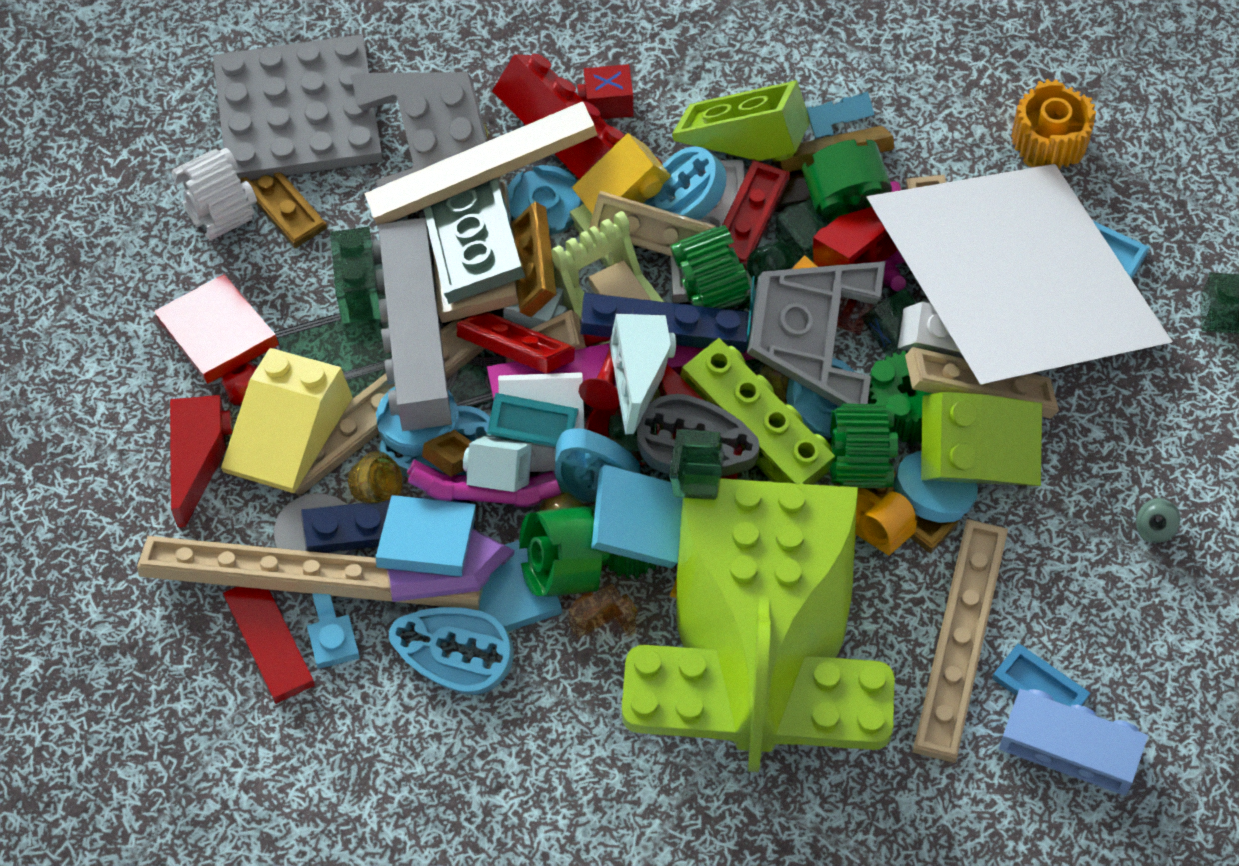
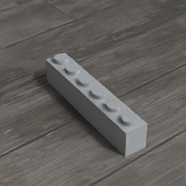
(414, 325)

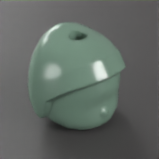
(1166, 528)

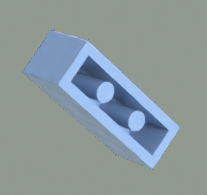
(1073, 741)

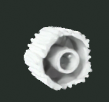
(215, 192)

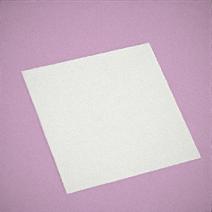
(1018, 272)

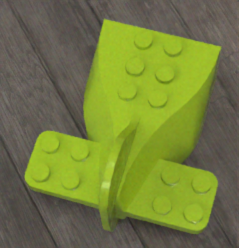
(762, 628)

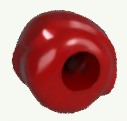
(237, 381)

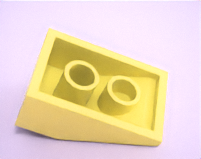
(285, 419)

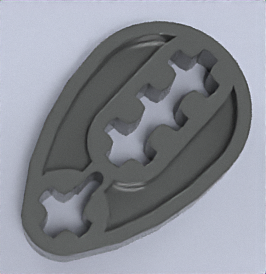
(692, 413)

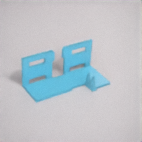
(843, 111)

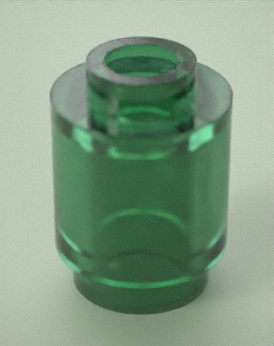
(759, 259)

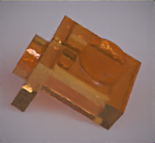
(597, 609)

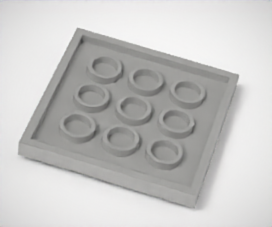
(295, 108)

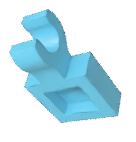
(331, 637)

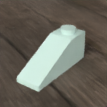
(639, 359)

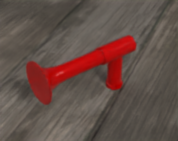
(600, 391)

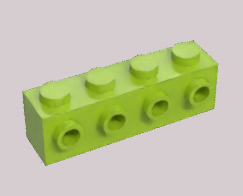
(786, 445)

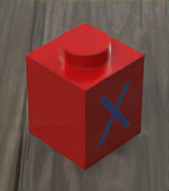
(608, 90)

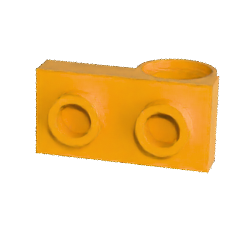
(884, 520)

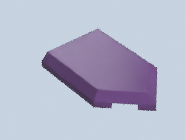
(482, 559)

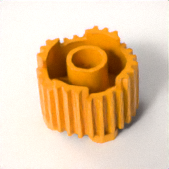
(1053, 125)

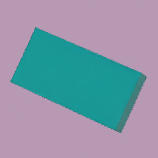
(530, 420)

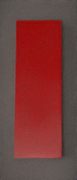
(754, 207)
(516, 342)
(269, 641)

